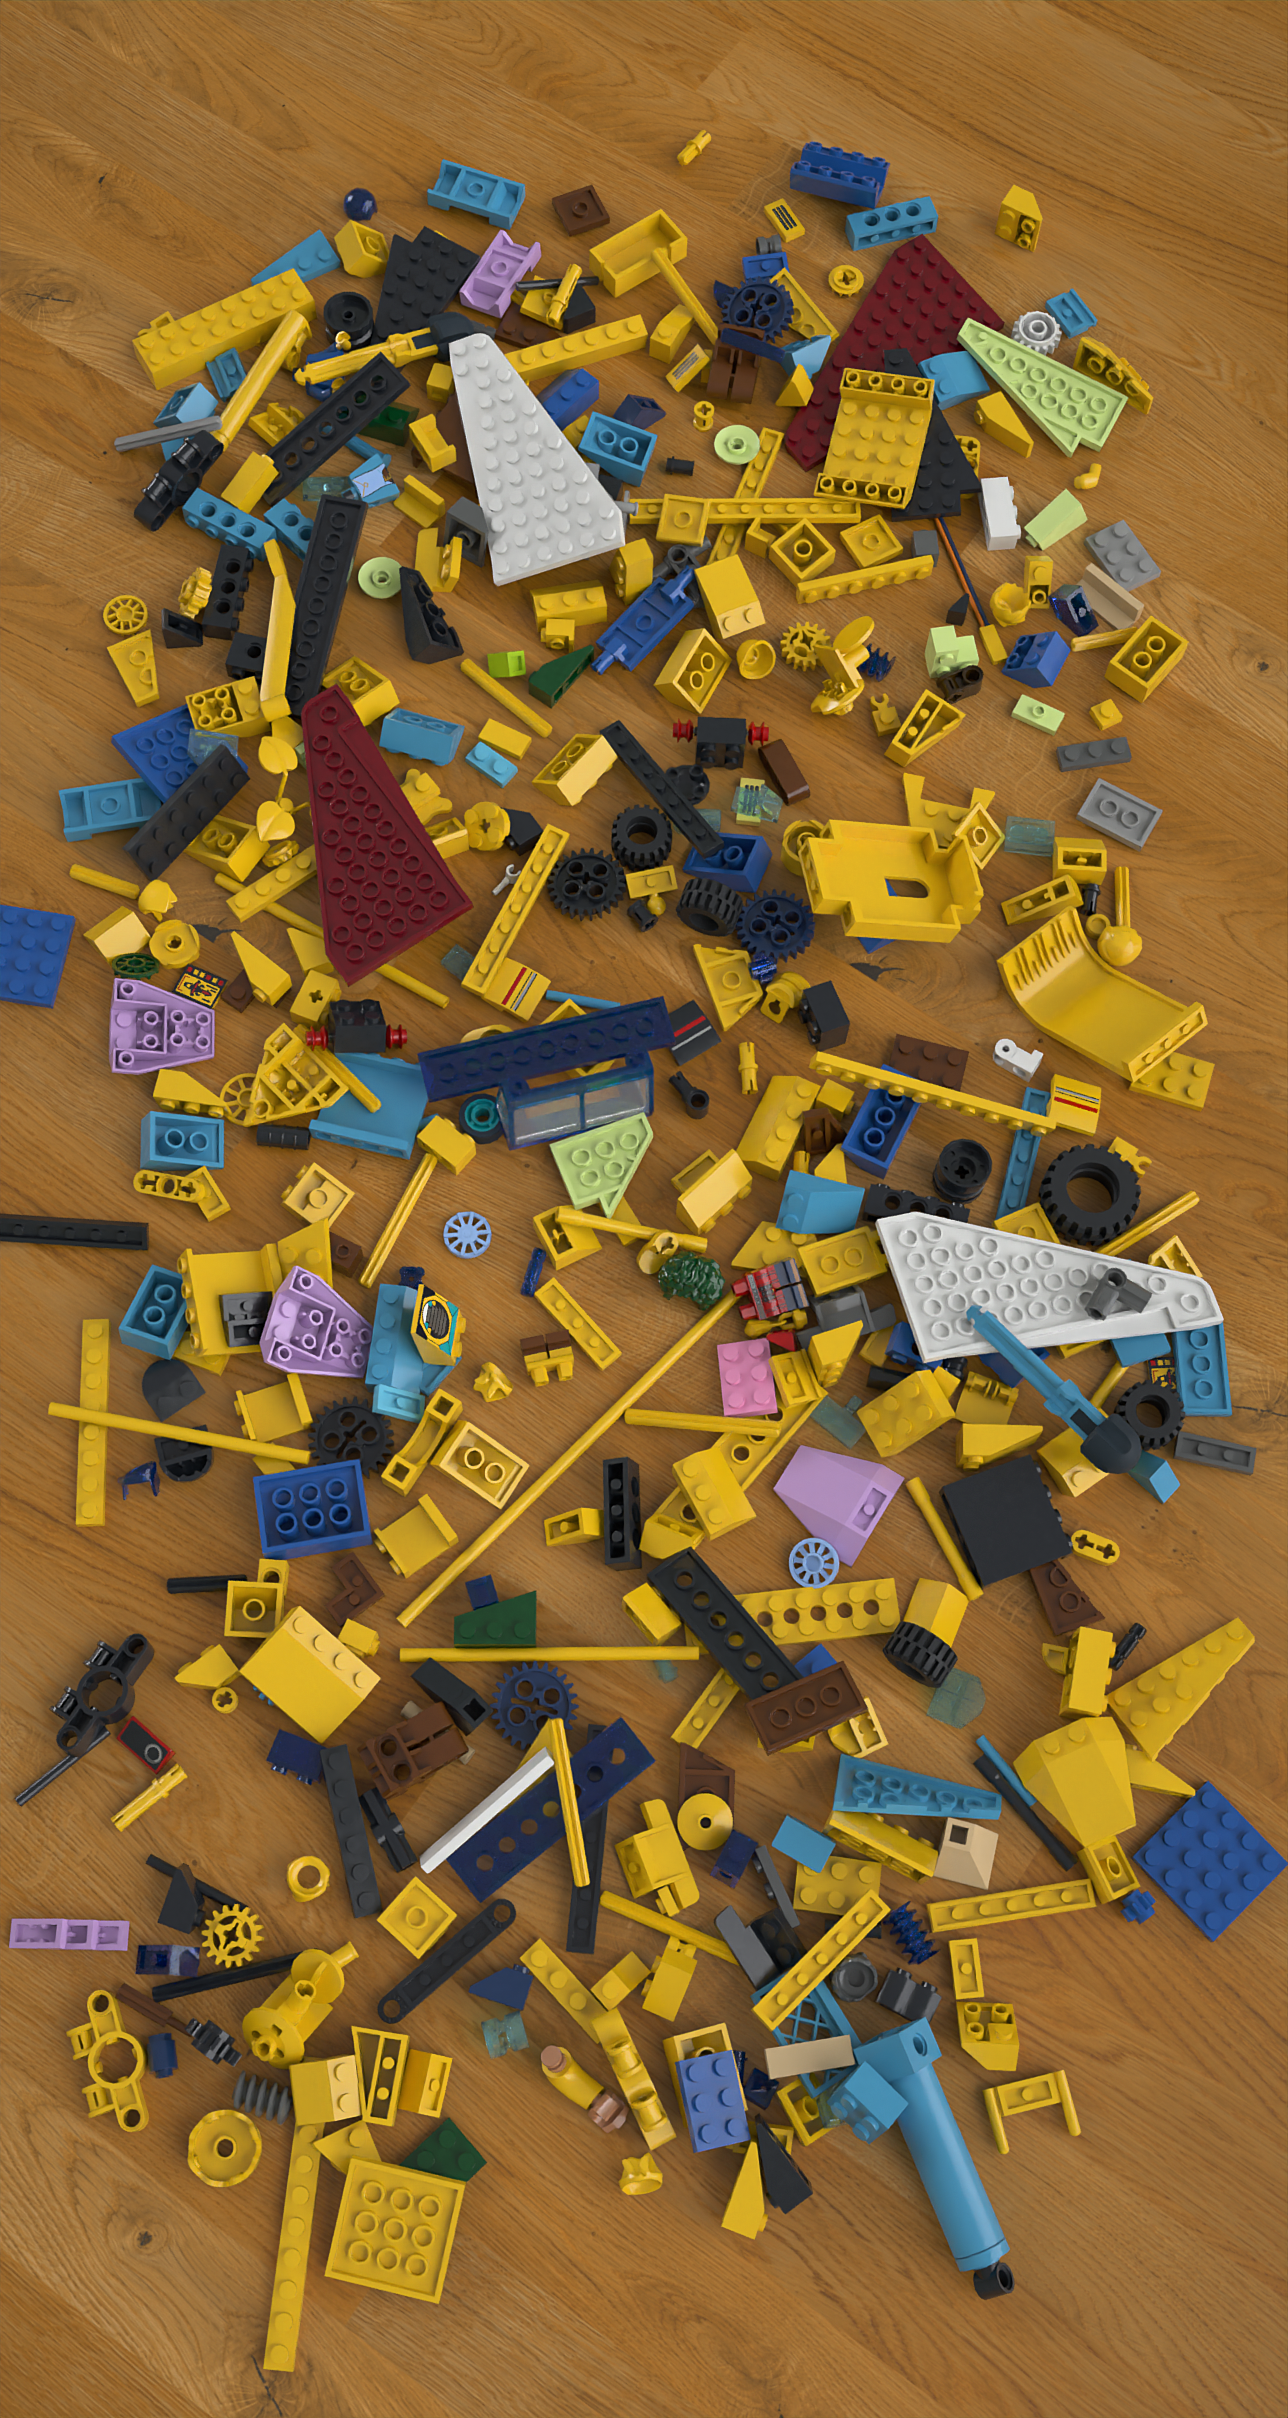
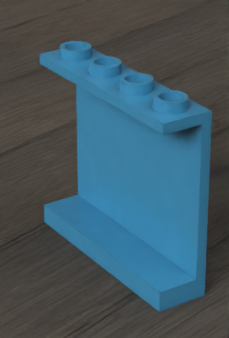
(393, 1126)

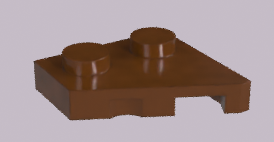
(821, 1131)

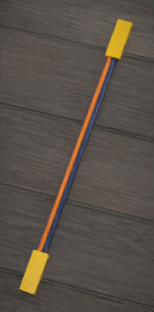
(986, 631)

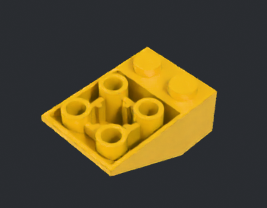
(229, 709)

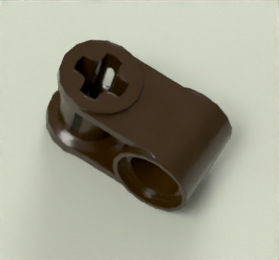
(957, 686)

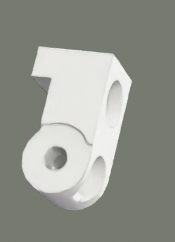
(1016, 1060)

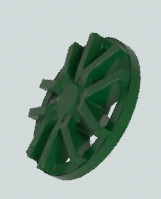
(135, 967)

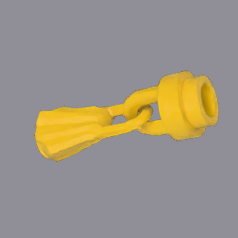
(758, 1327)

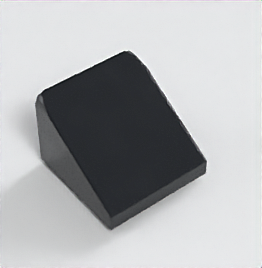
(957, 612)

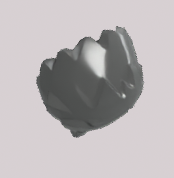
(853, 1977)

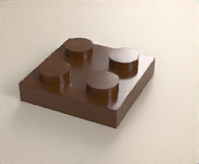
(580, 210)

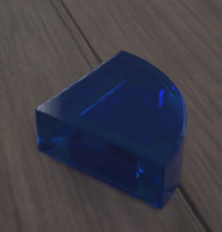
(720, 293)

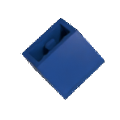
(1037, 659)

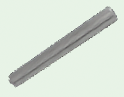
(167, 433)

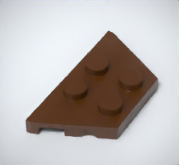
(703, 1775)

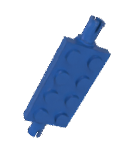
(645, 622)

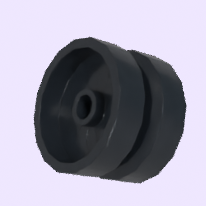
(351, 314)

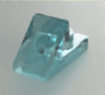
(757, 804)

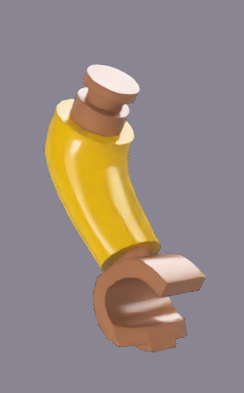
(581, 2088)

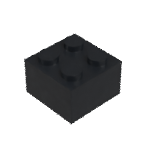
(823, 1016)

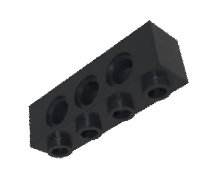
(230, 560)
(905, 1201)
(622, 1514)

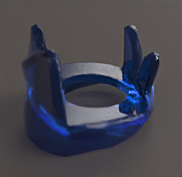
(141, 1474)

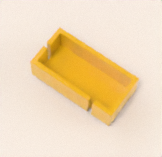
(626, 258)

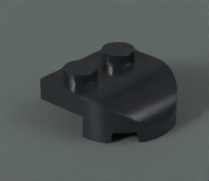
(169, 1387)
(184, 1460)

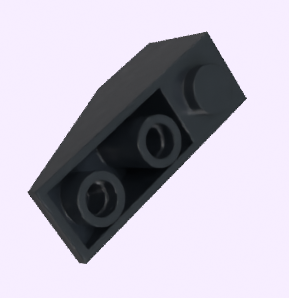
(461, 1701)

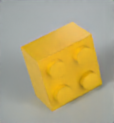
(802, 553)

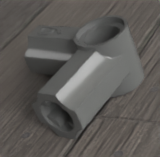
(1124, 1291)

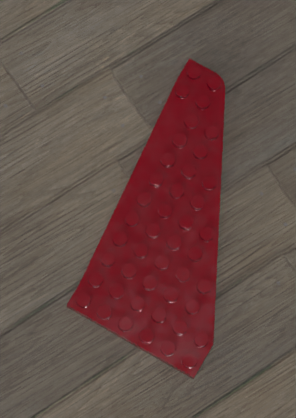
(913, 306)
(374, 859)

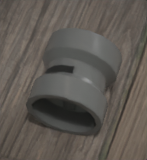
(768, 245)

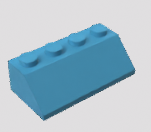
(393, 1353)

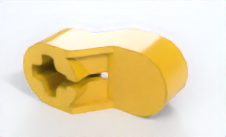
(657, 1251)

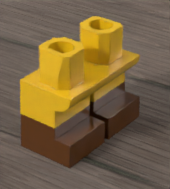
(559, 1359)

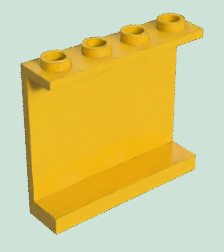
(223, 1274)

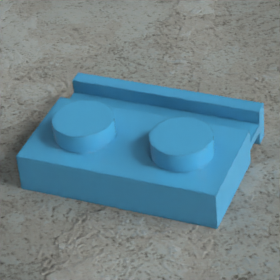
(1071, 313)
(227, 373)

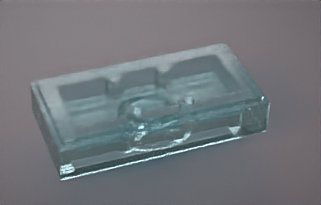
(458, 961)

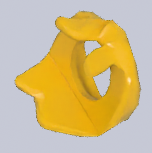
(156, 899)
(492, 1383)
(303, 1894)
(640, 2175)

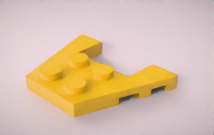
(935, 815)

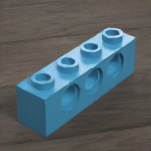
(891, 223)
(222, 514)
(290, 526)

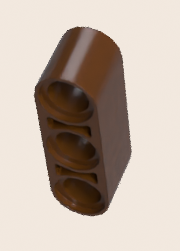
(784, 772)

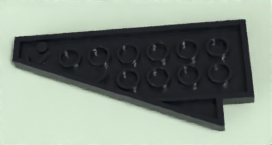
(419, 283)
(943, 465)

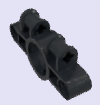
(177, 479)
(104, 1664)

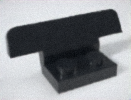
(762, 1946)

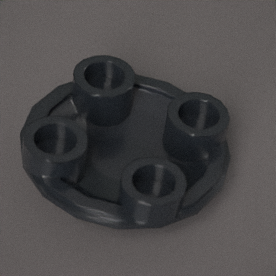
(690, 781)

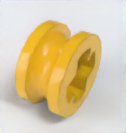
(223, 1692)

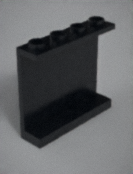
(1005, 1521)

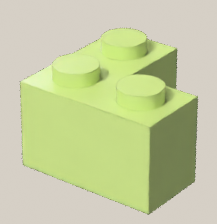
(947, 652)

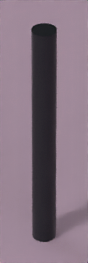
(553, 283)
(57, 1770)
(206, 1890)

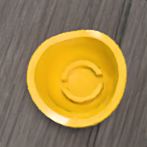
(755, 658)

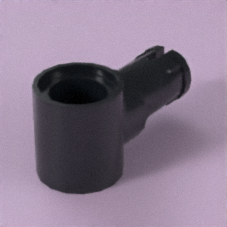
(689, 1095)

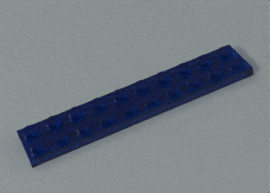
(545, 1049)

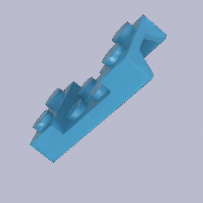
(477, 193)
(107, 807)

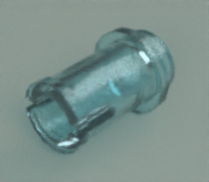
(666, 1670)

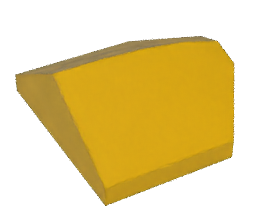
(1174, 1257)
(859, 1735)

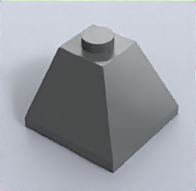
(467, 522)

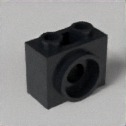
(240, 661)

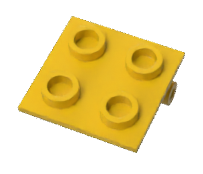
(985, 1401)

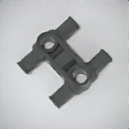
(673, 567)

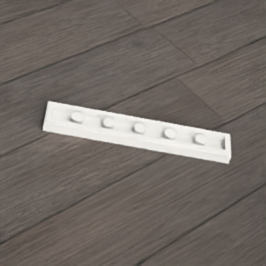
(486, 1810)

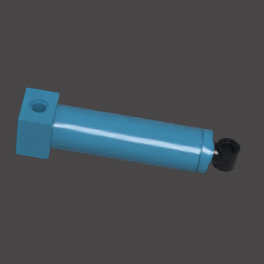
(940, 2154)

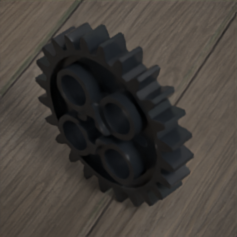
(586, 884)
(331, 1427)

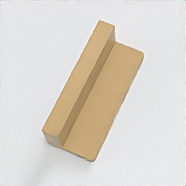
(1109, 599)

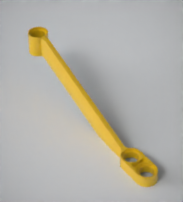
(278, 640)

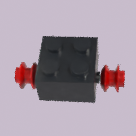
(720, 740)
(356, 1029)

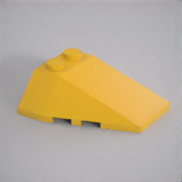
(1081, 1778)

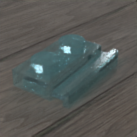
(1029, 836)

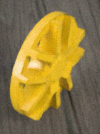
(125, 615)

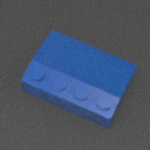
(312, 1510)

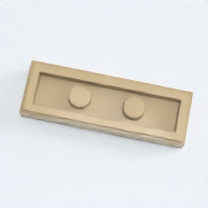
(809, 2057)

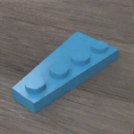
(309, 259)

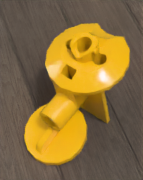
(841, 666)
(294, 2009)

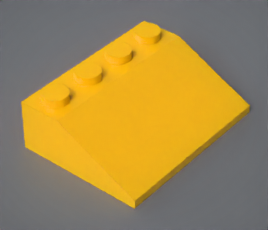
(309, 1674)
(883, 1843)

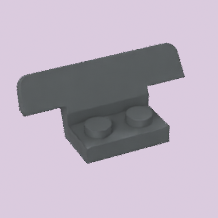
(843, 1309)

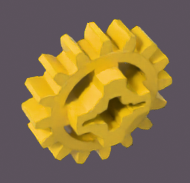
(195, 593)
(801, 650)
(222, 1929)

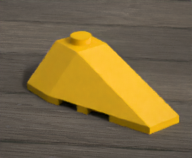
(1103, 366)

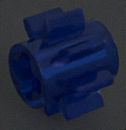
(762, 968)

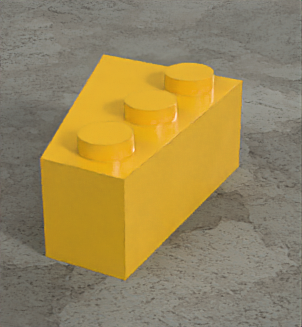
(923, 728)

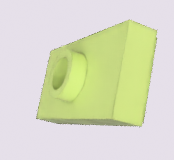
(1038, 714)

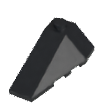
(425, 628)

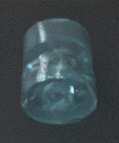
(515, 2032)

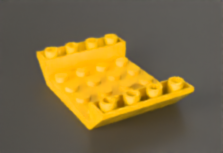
(877, 438)

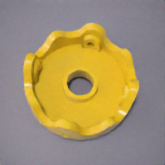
(204, 2142)

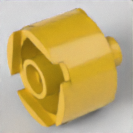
(792, 841)

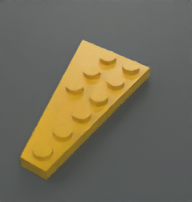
(1172, 1691)

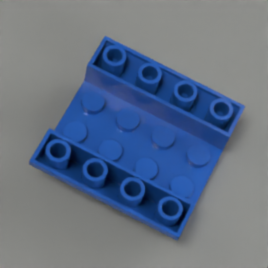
(839, 175)

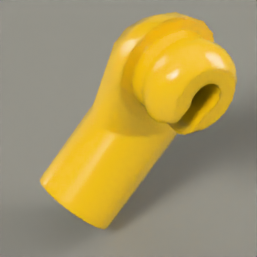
(1089, 479)

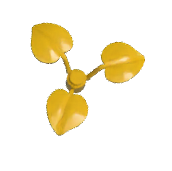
(275, 818)

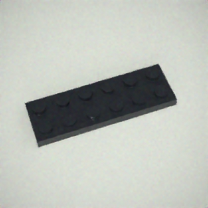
(186, 813)

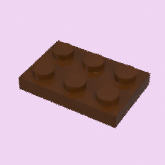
(929, 1061)

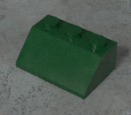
(390, 424)

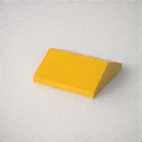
(981, 833)

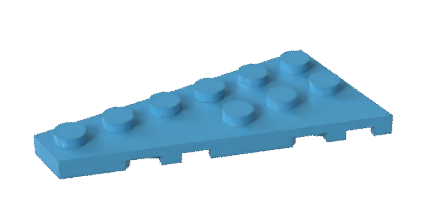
(891, 1790)

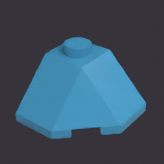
(806, 353)

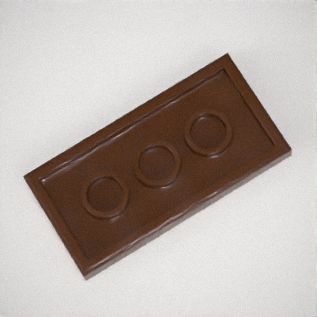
(805, 1708)

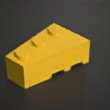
(632, 570)
(380, 2072)

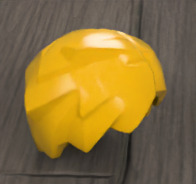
(1009, 604)
(1119, 945)

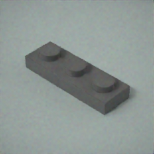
(1093, 754)
(1214, 1453)
(773, 1887)

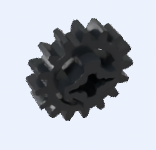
(213, 2042)

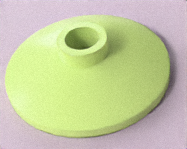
(737, 444)
(379, 570)

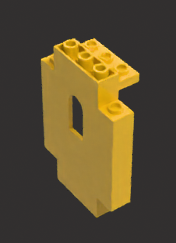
(849, 870)

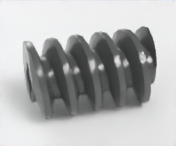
(262, 2098)

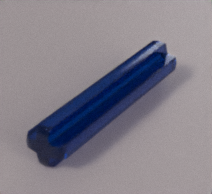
(752, 345)

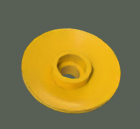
(703, 1806)

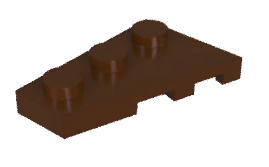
(523, 330)
(1061, 1599)

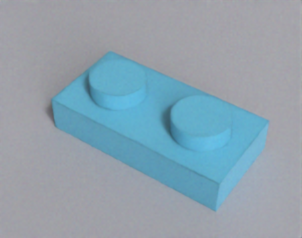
(491, 764)
(398, 1403)

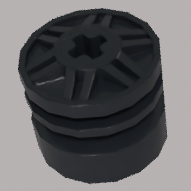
(961, 1171)

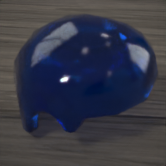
(359, 204)

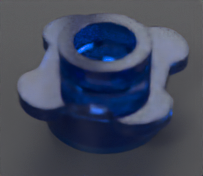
(407, 1272)

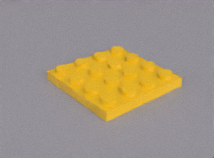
(395, 2229)

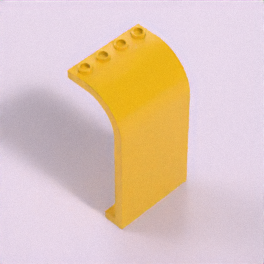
(1092, 1006)

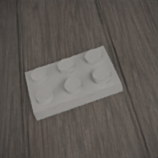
(1122, 556)
(1119, 814)

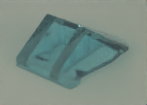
(958, 1699)

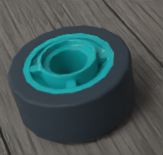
(478, 1106)

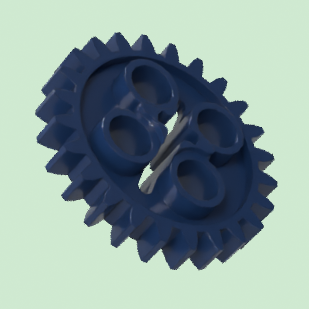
(776, 315)
(775, 925)
(540, 1681)

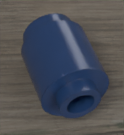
(162, 2055)

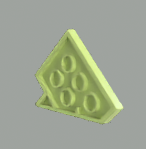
(602, 1161)

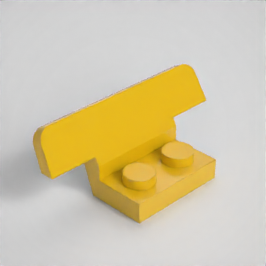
(438, 564)
(657, 1858)

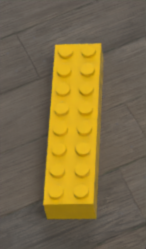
(231, 323)

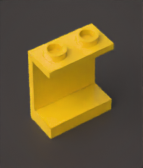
(274, 1411)
(416, 1538)

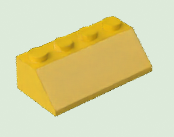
(777, 1125)

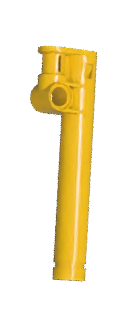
(281, 351)

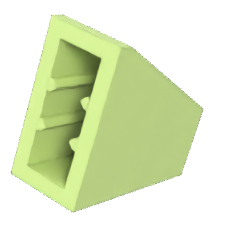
(1055, 521)

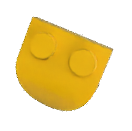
(276, 422)

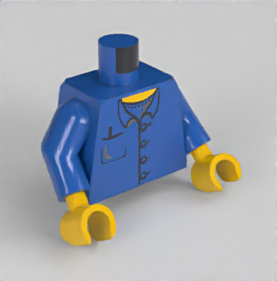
(325, 389)

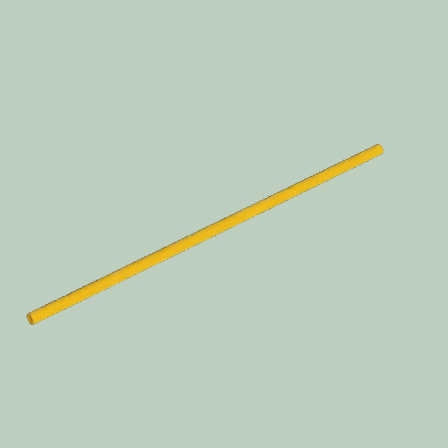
(566, 1460)

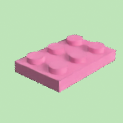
(747, 1378)

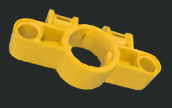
(88, 2042)
(633, 2078)

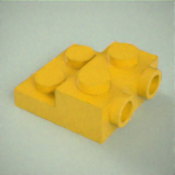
(316, 1195)

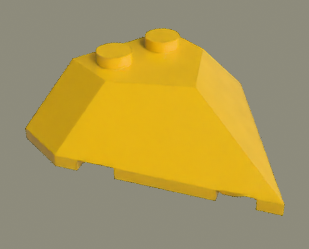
(290, 1080)

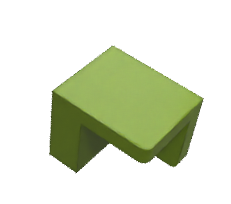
(506, 664)

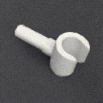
(509, 878)

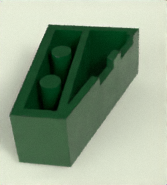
(499, 1625)

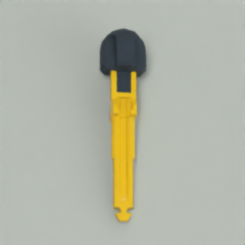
(398, 349)

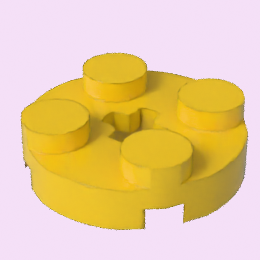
(499, 826)
(179, 957)

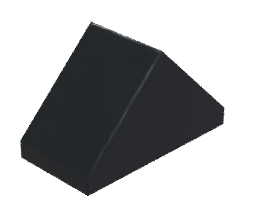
(579, 312)
(180, 630)

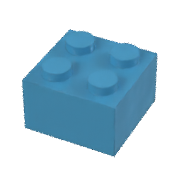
(866, 2103)

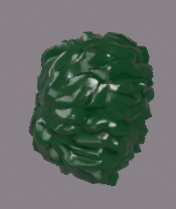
(692, 1278)

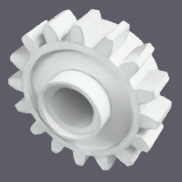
(1037, 332)

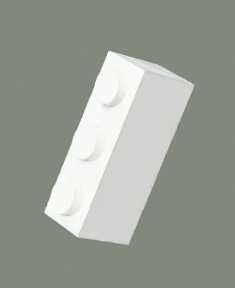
(998, 513)

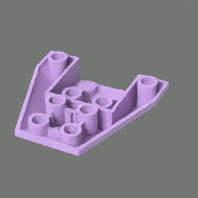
(156, 1029)
(314, 1330)
(837, 1497)

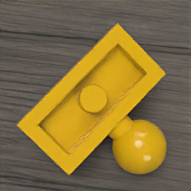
(651, 884)

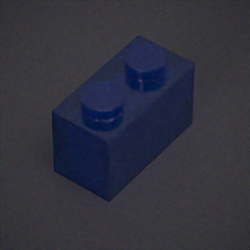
(297, 1757)

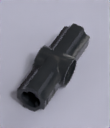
(387, 1830)

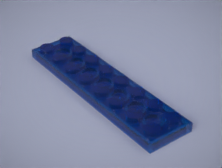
(549, 1828)

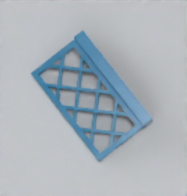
(833, 2021)

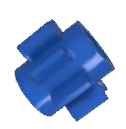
(1138, 1906)

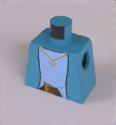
(372, 483)

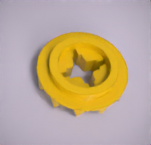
(852, 276)
(280, 853)

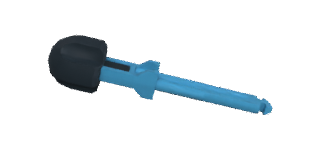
(1107, 1441)

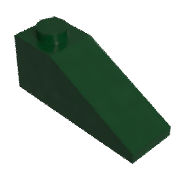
(558, 676)

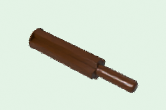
(149, 2008)

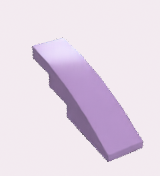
(69, 1934)

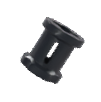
(642, 915)

